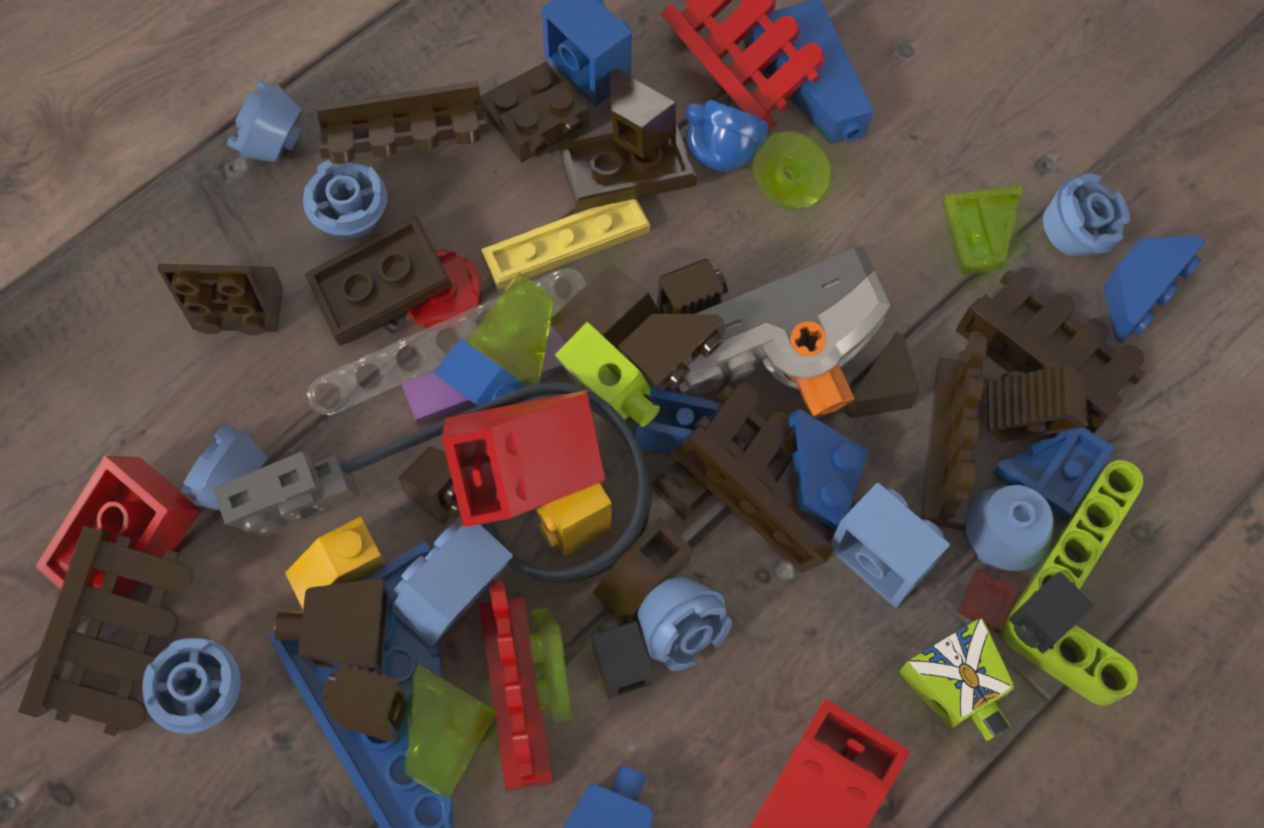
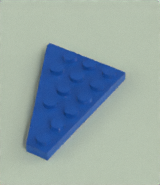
(371, 762)

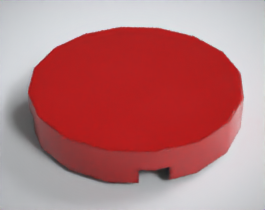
(460, 297)

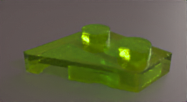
(981, 226)
(516, 330)
(548, 651)
(442, 731)

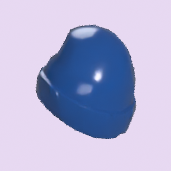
(723, 136)

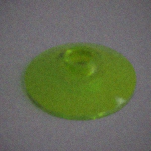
(801, 158)

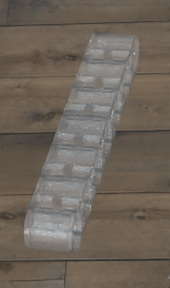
(425, 344)

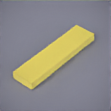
(565, 241)

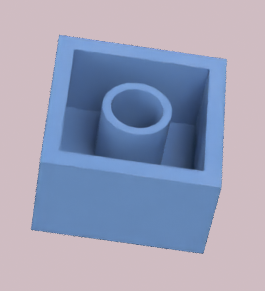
(888, 544)
(448, 580)

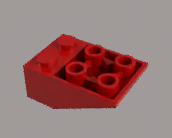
(521, 456)
(833, 775)

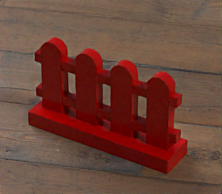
(751, 62)
(513, 691)

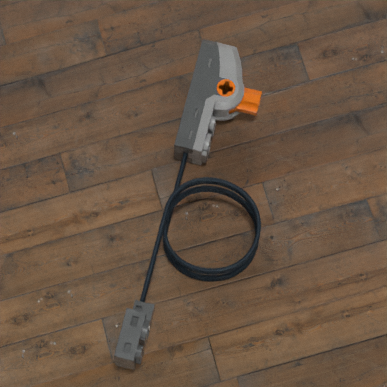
(821, 308)

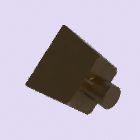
(339, 625)

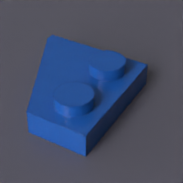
(1059, 468)
(826, 469)

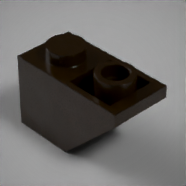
(640, 115)
(670, 343)
(431, 485)
(641, 568)

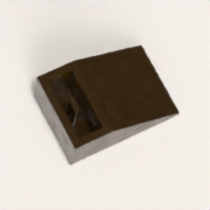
(226, 296)

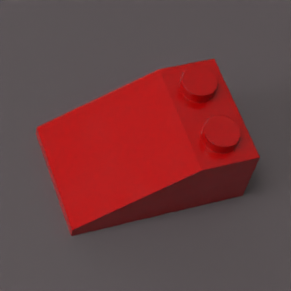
(130, 502)

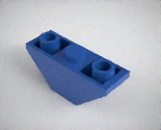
(1148, 279)

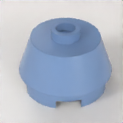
(266, 124)
(345, 200)
(1085, 217)
(226, 459)
(1010, 527)
(681, 621)
(191, 685)

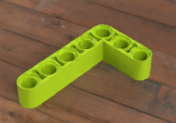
(1089, 543)

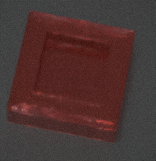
(987, 600)

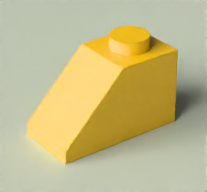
(336, 558)

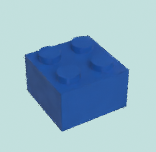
(586, 45)

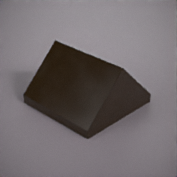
(608, 303)

